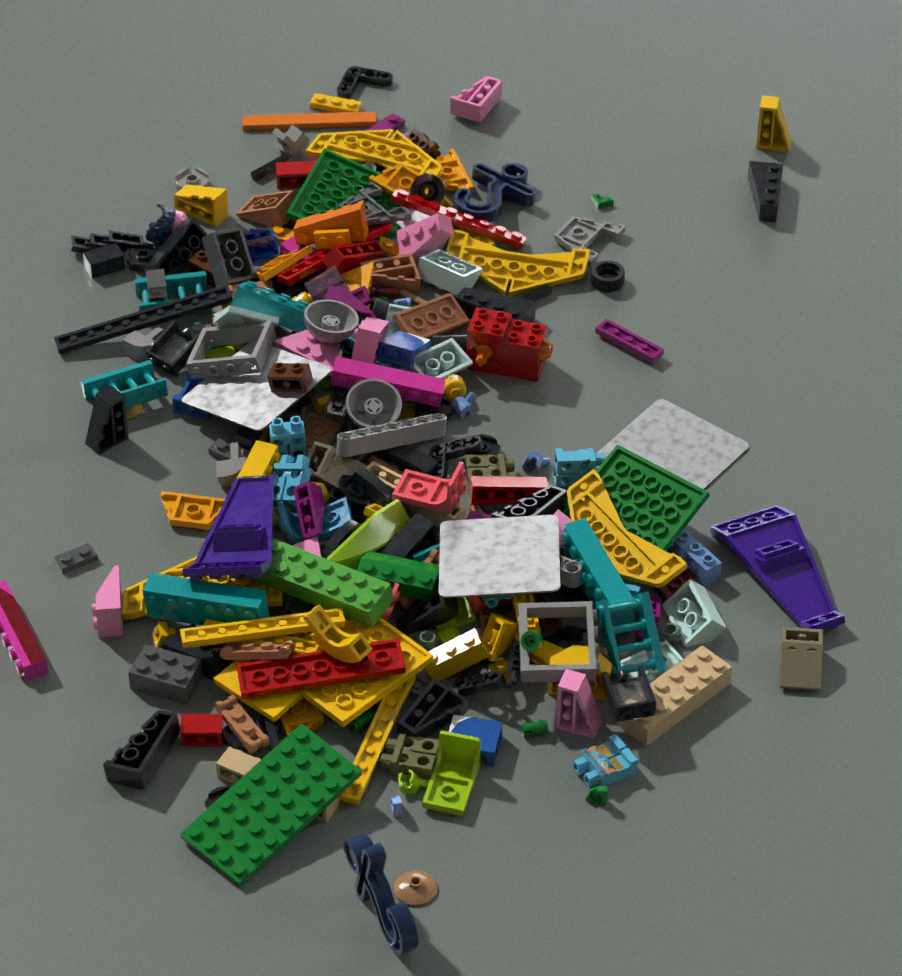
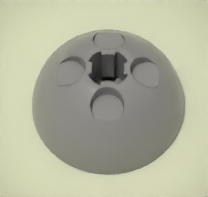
(330, 320)
(373, 396)

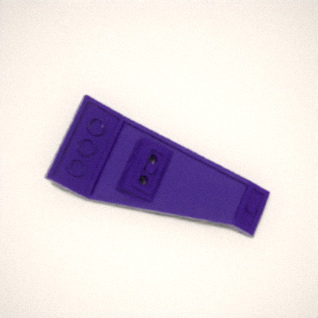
(240, 534)

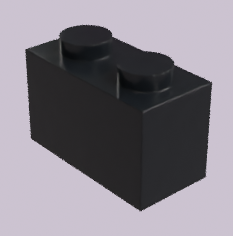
(103, 260)

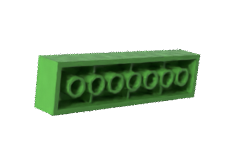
(327, 584)

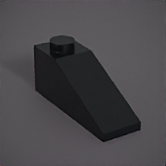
(428, 613)

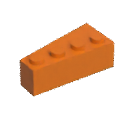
(347, 217)

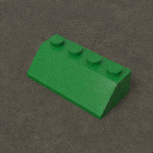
(414, 577)

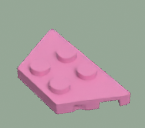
(307, 346)

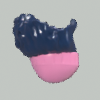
(165, 225)

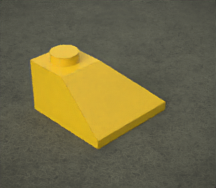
(498, 635)

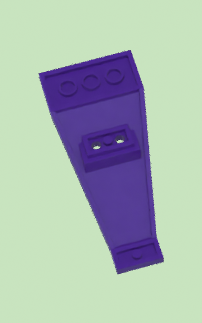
(782, 561)

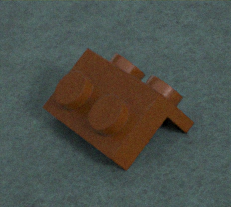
(424, 143)

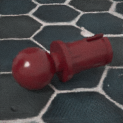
(389, 292)

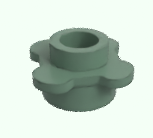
(671, 632)
(428, 640)

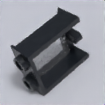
(172, 349)
(629, 697)

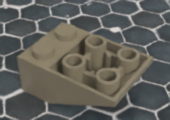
(329, 466)
(801, 658)

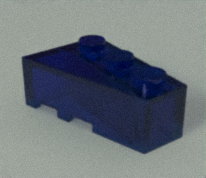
(261, 243)

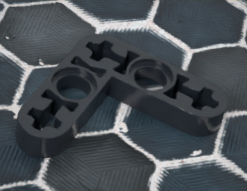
(379, 78)
(445, 450)
(472, 682)

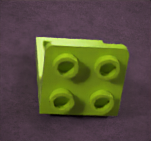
(453, 773)

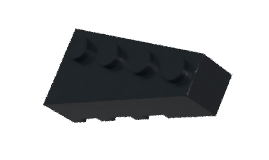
(766, 185)
(179, 247)
(472, 298)
(542, 503)
(413, 537)
(144, 753)

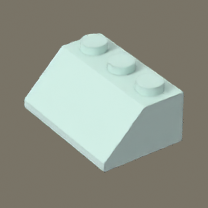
(447, 271)
(441, 360)
(695, 614)

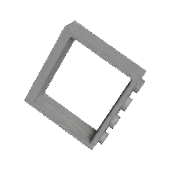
(227, 335)
(554, 673)

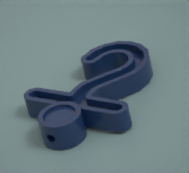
(508, 183)
(394, 919)

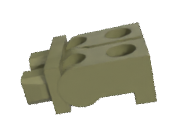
(488, 466)
(410, 754)

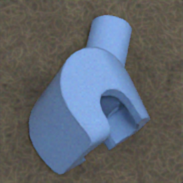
(462, 405)
(534, 461)

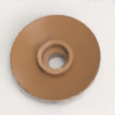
(415, 888)

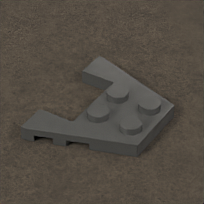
(374, 212)

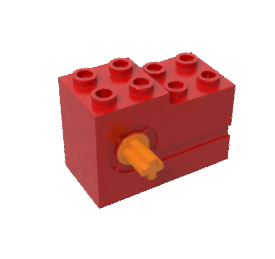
(507, 345)

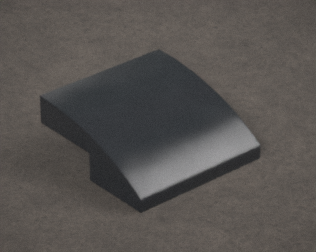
(568, 636)

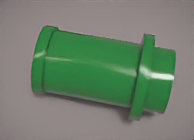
(360, 722)
(534, 728)

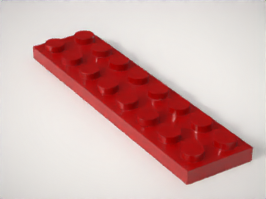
(317, 670)

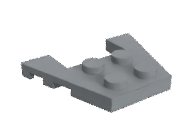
(581, 232)

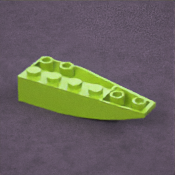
(371, 535)

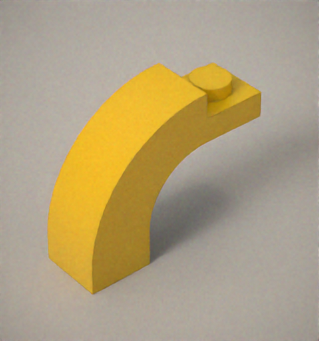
(333, 640)

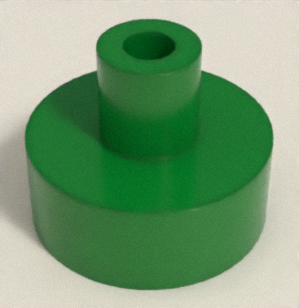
(531, 641)

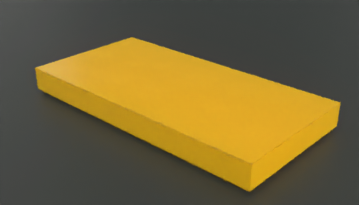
(270, 706)

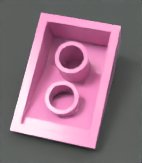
(109, 606)

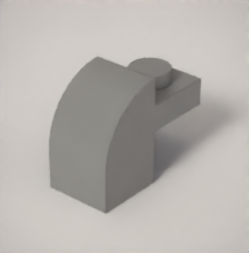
(292, 141)
(156, 283)
(137, 343)
(229, 469)

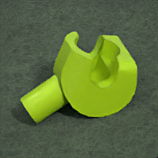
(410, 783)

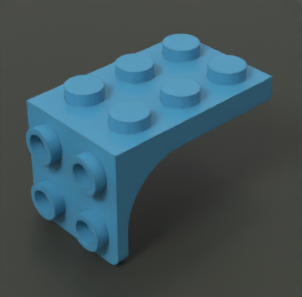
(334, 517)

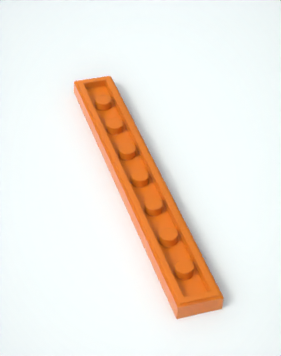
(310, 120)

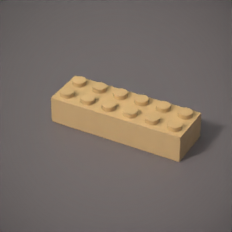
(680, 693)

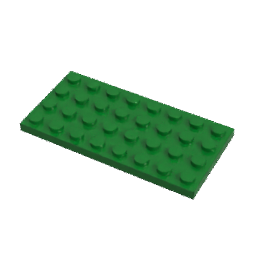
(270, 805)

